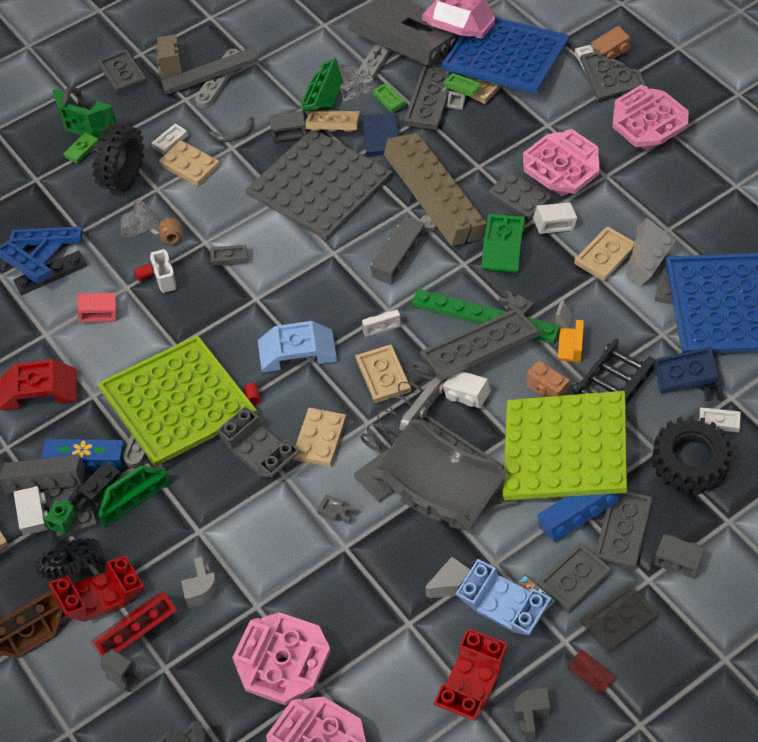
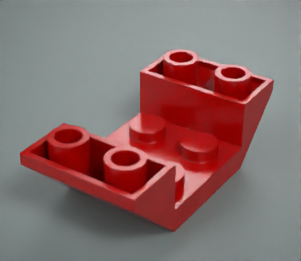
(37, 380)
(98, 593)
(472, 675)

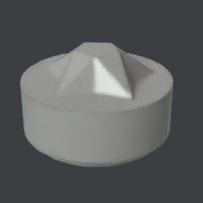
(429, 224)

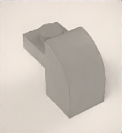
(201, 588)

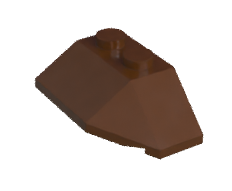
(29, 625)

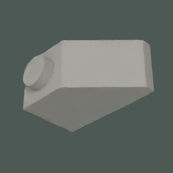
(447, 580)

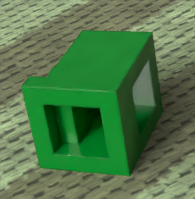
(60, 516)

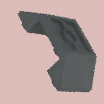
(255, 444)

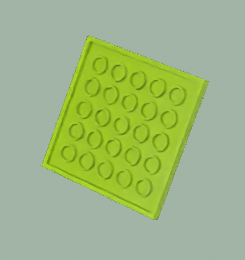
(174, 399)
(565, 446)

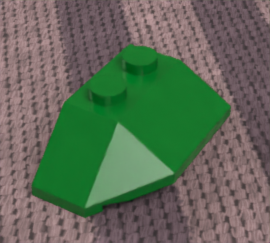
(323, 88)
(131, 492)

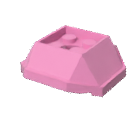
(461, 17)
(648, 117)
(562, 161)
(276, 638)
(316, 721)

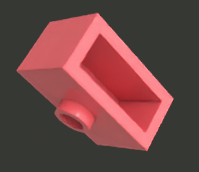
(96, 307)

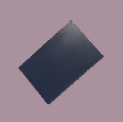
(377, 130)
(686, 370)

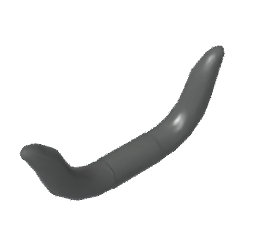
(77, 92)
(226, 138)

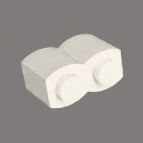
(163, 270)

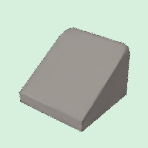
(456, 100)
(563, 315)

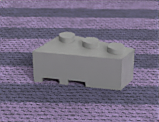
(648, 251)

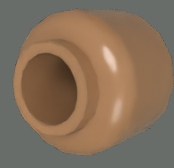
(170, 231)

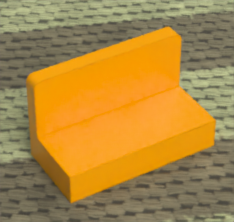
(571, 343)

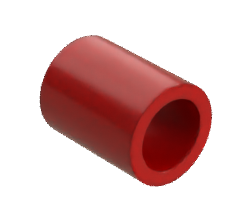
(143, 272)
(252, 393)

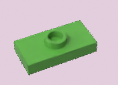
(462, 85)
(389, 98)
(81, 148)

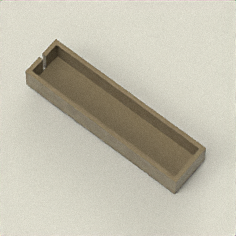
(435, 189)

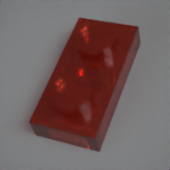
(591, 672)

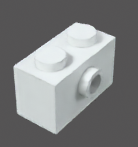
(555, 218)
(467, 389)
(31, 510)

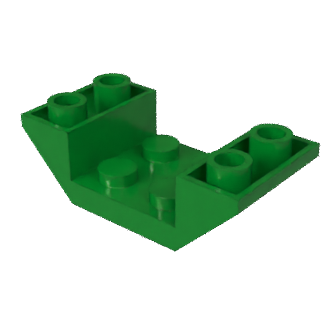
(83, 120)
(503, 242)

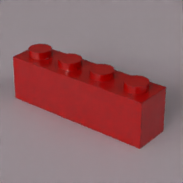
(134, 624)

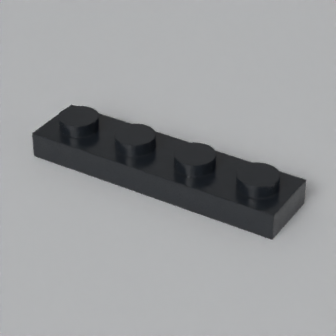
(59, 268)

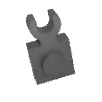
(519, 302)
(334, 508)

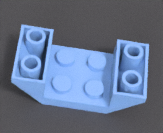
(295, 342)
(502, 599)

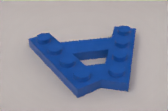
(47, 242)

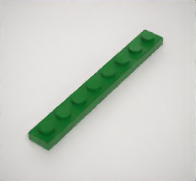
(475, 313)

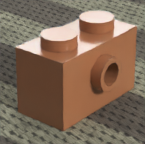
(612, 43)
(547, 381)

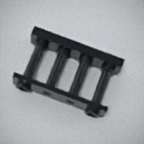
(634, 382)

